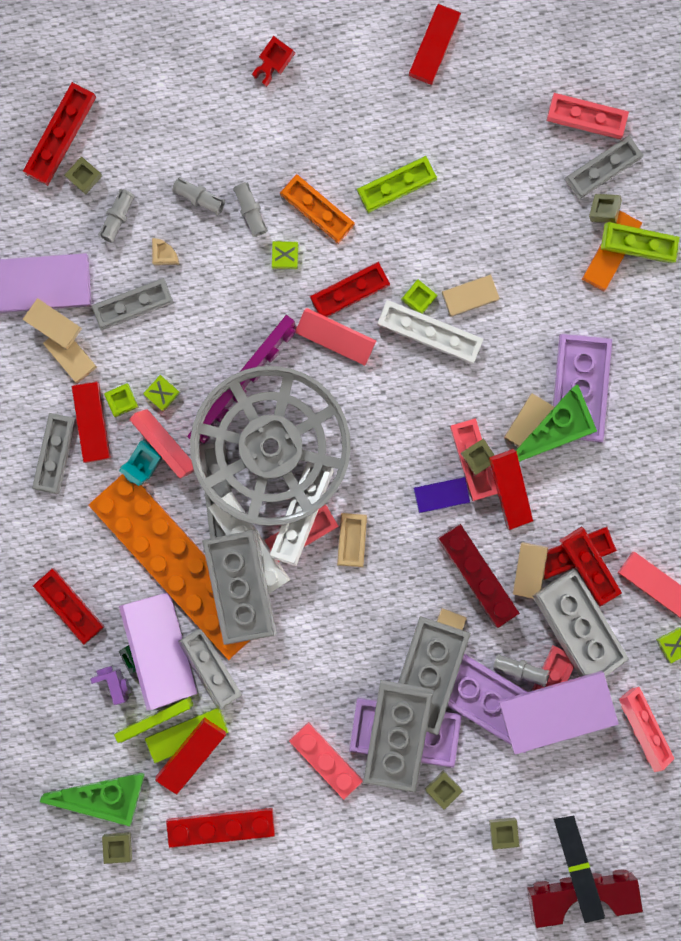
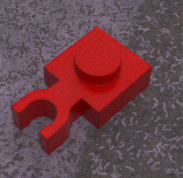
(275, 58)

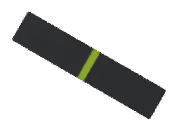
(579, 869)

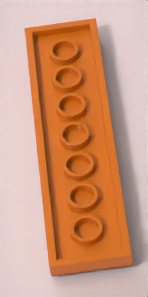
(164, 553)

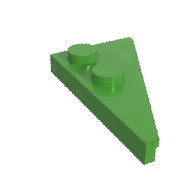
(564, 424)
(106, 799)

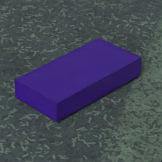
(441, 495)

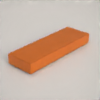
(317, 208)
(606, 262)

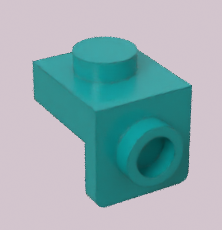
(141, 463)

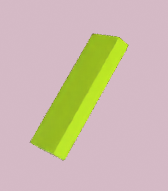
(397, 184)
(640, 242)
(153, 719)
(167, 742)

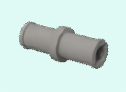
(198, 196)
(250, 209)
(116, 215)
(521, 670)

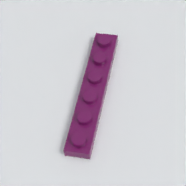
(266, 352)

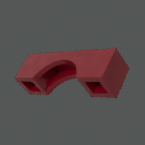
(478, 575)
(551, 901)

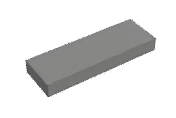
(604, 167)
(132, 304)
(54, 453)
(210, 668)

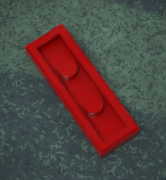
(434, 44)
(350, 290)
(91, 422)
(511, 489)
(559, 561)
(590, 566)
(68, 606)
(190, 756)

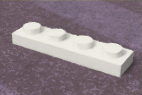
(430, 332)
(293, 535)
(274, 573)

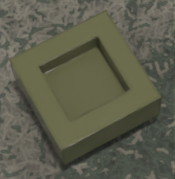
(83, 175)
(605, 208)
(478, 456)
(443, 790)
(504, 833)
(117, 848)

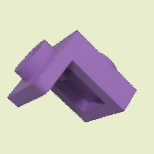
(117, 685)

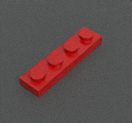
(59, 133)
(220, 827)

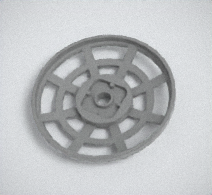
(258, 432)

